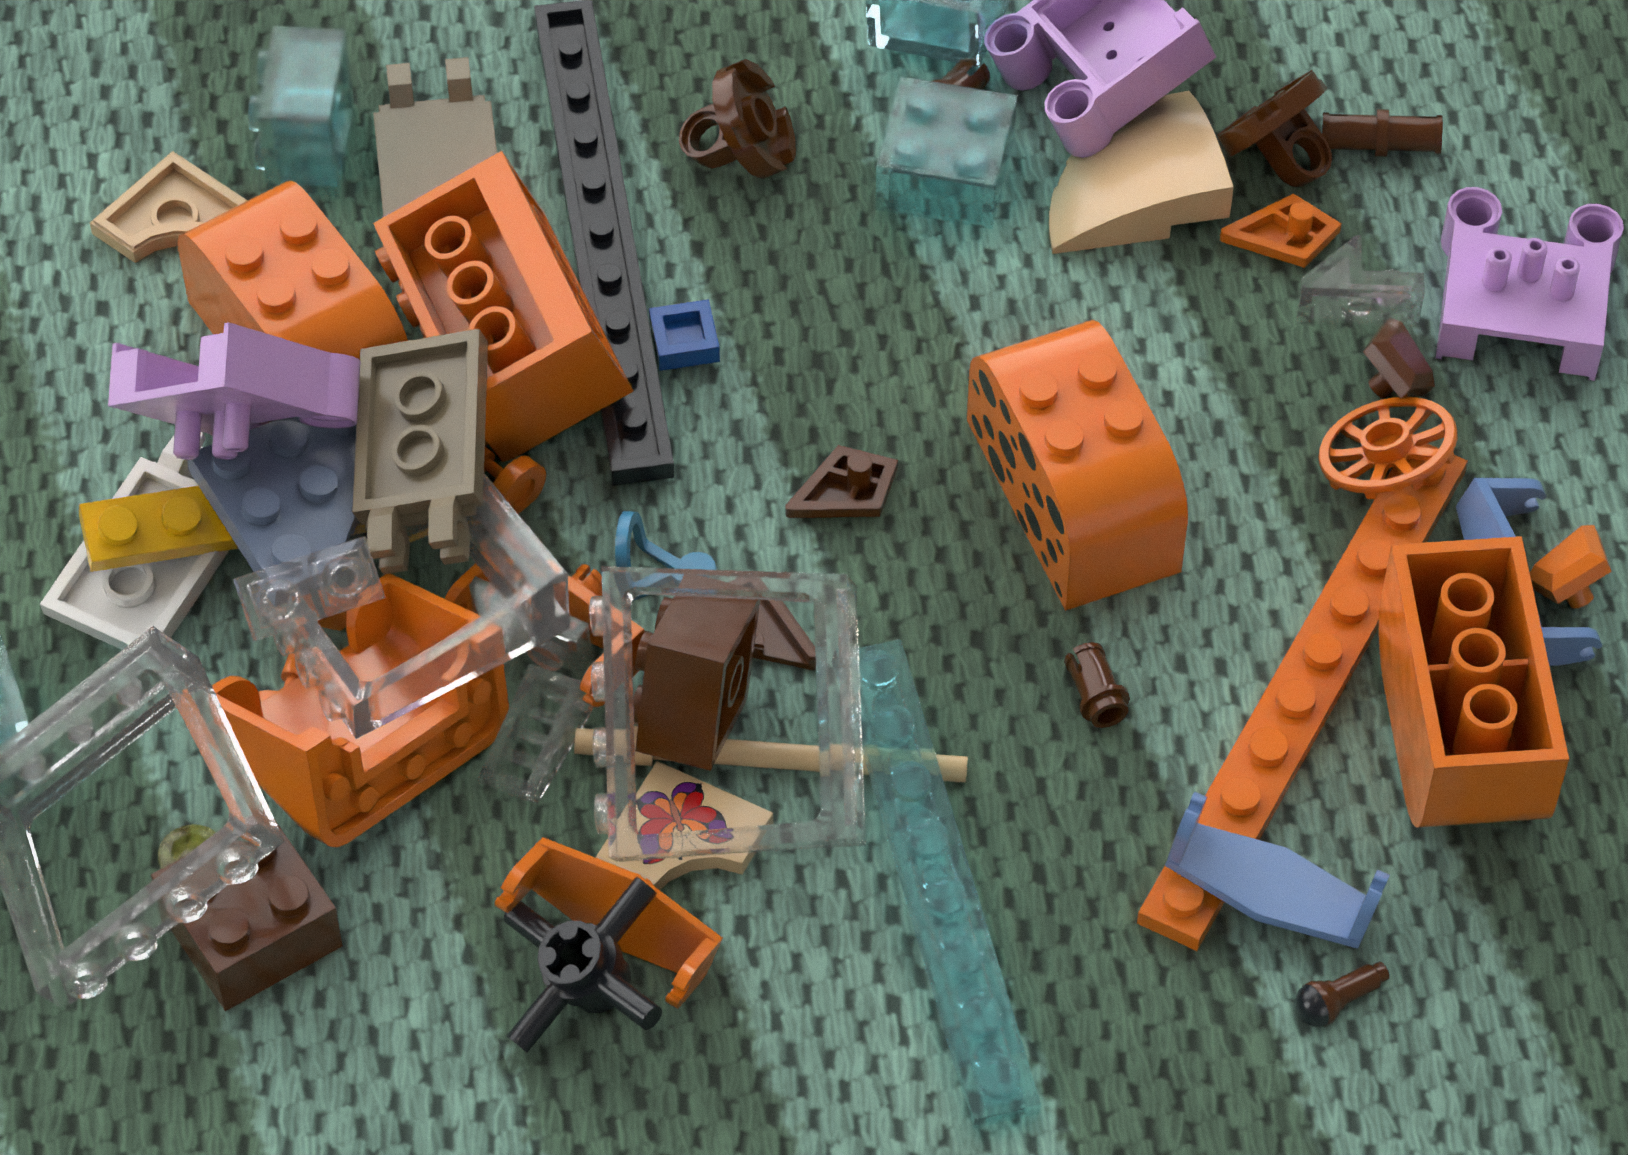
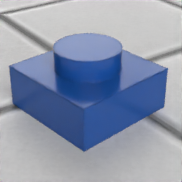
(684, 335)

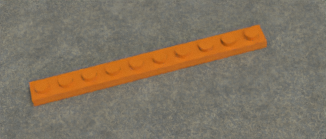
(1302, 692)

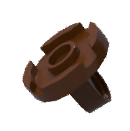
(747, 123)
(1279, 125)

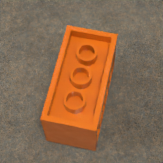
(491, 262)

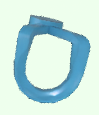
(632, 521)

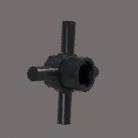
(567, 951)

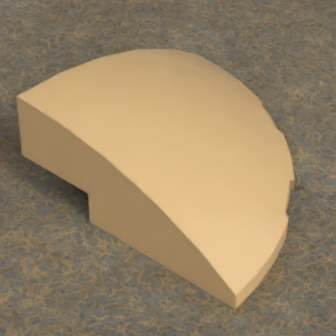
(1149, 177)

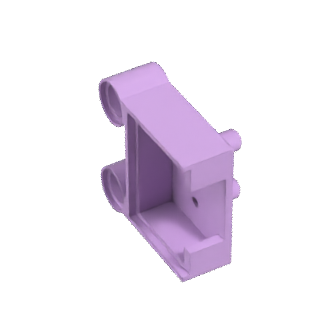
(1116, 50)
(1526, 285)
(237, 387)

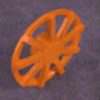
(1387, 445)

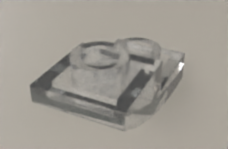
(309, 588)

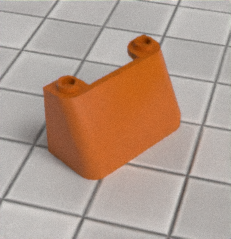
(347, 784)

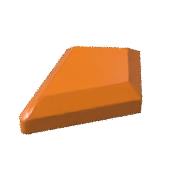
(1284, 231)
(1572, 568)

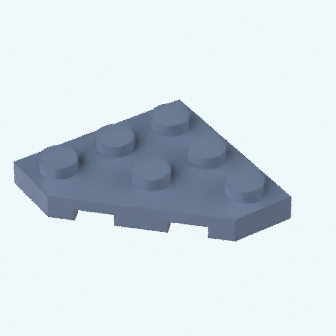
(283, 491)

